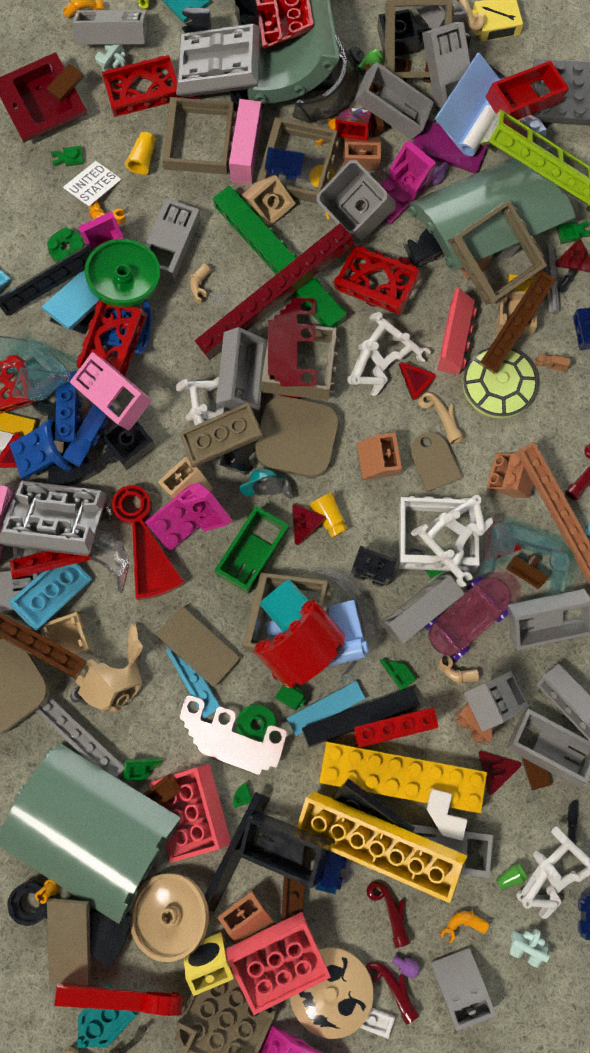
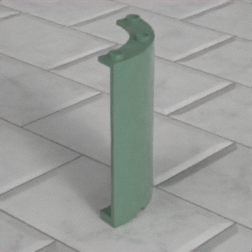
(297, 64)
(467, 200)
(87, 831)

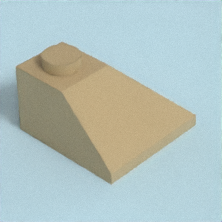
(269, 199)

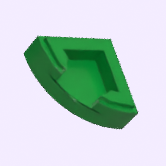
(242, 796)

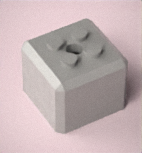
(346, 191)

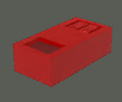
(522, 95)

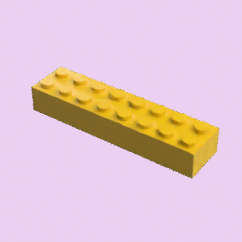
(402, 776)
(384, 846)

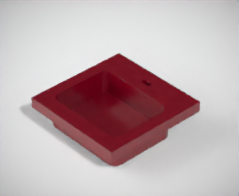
(37, 109)

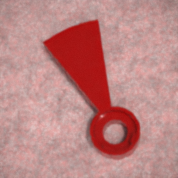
(152, 568)
(118, 999)

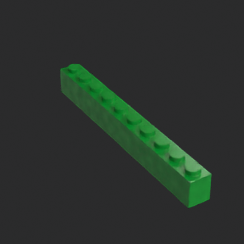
(275, 254)

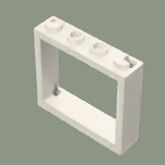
(425, 562)

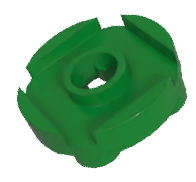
(62, 237)
(258, 713)

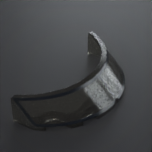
(334, 100)

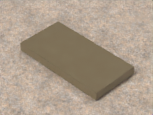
(221, 434)
(197, 646)
(69, 941)

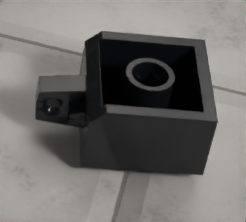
(406, 32)
(124, 452)
(373, 566)

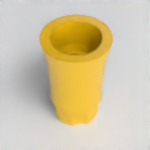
(141, 154)
(328, 507)

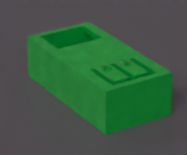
(250, 551)

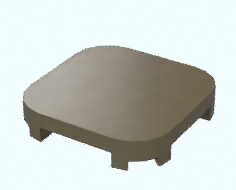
(297, 437)
(21, 686)
(222, 1022)

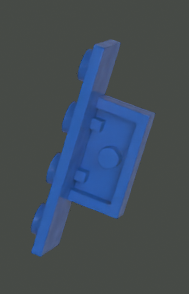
(67, 412)
(86, 436)

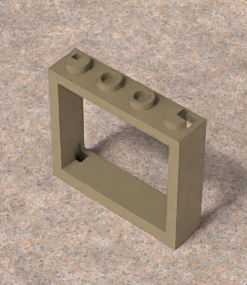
(390, 30)
(202, 107)
(307, 131)
(473, 270)
(323, 334)
(263, 590)

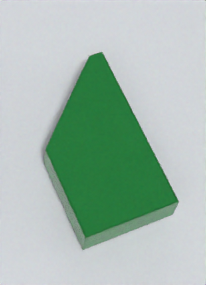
(399, 673)
(139, 768)

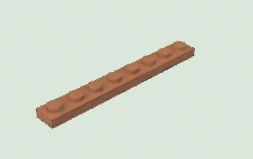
(557, 505)

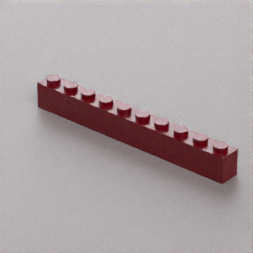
(277, 288)

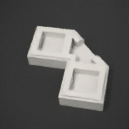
(448, 824)

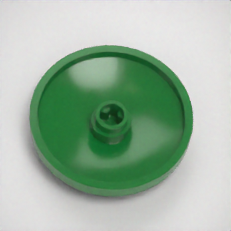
(122, 272)

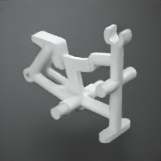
(370, 347)
(199, 413)
(476, 528)
(545, 870)

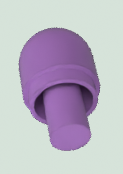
(439, 173)
(407, 966)

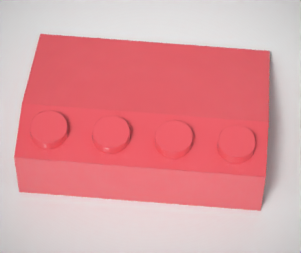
(201, 815)
(277, 963)

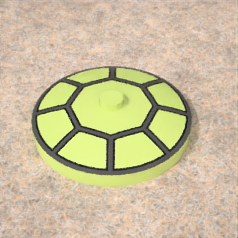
(504, 392)

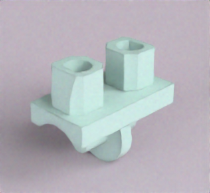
(113, 58)
(530, 944)

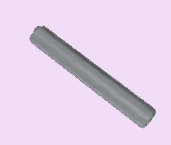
(552, 295)

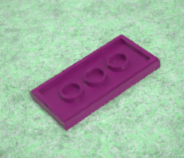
(440, 147)

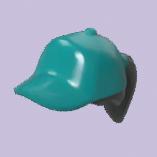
(266, 477)

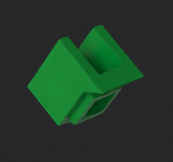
(291, 697)

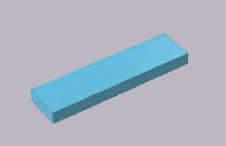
(195, 684)
(326, 707)

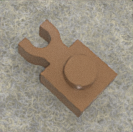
(555, 362)

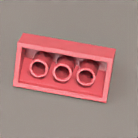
(456, 333)

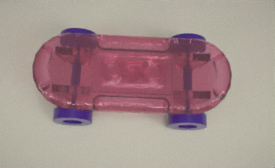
(469, 616)

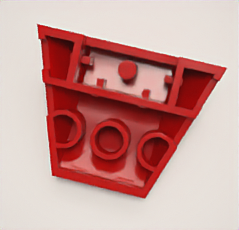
(283, 20)

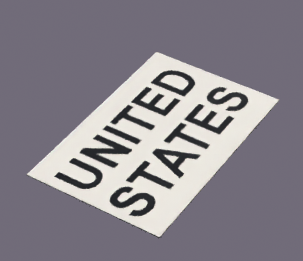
(92, 183)

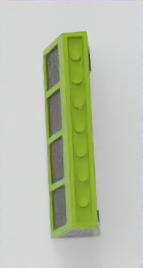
(539, 155)

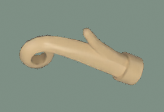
(475, 23)
(447, 417)

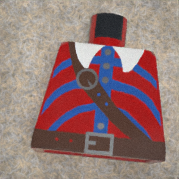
(354, 124)

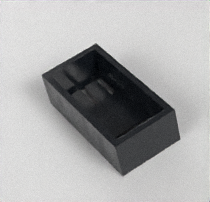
(286, 849)

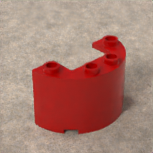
(303, 648)

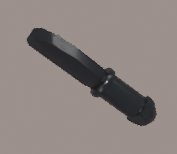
(567, 279)
(572, 820)

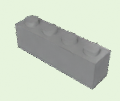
(568, 697)

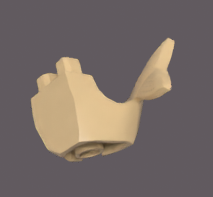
(112, 687)

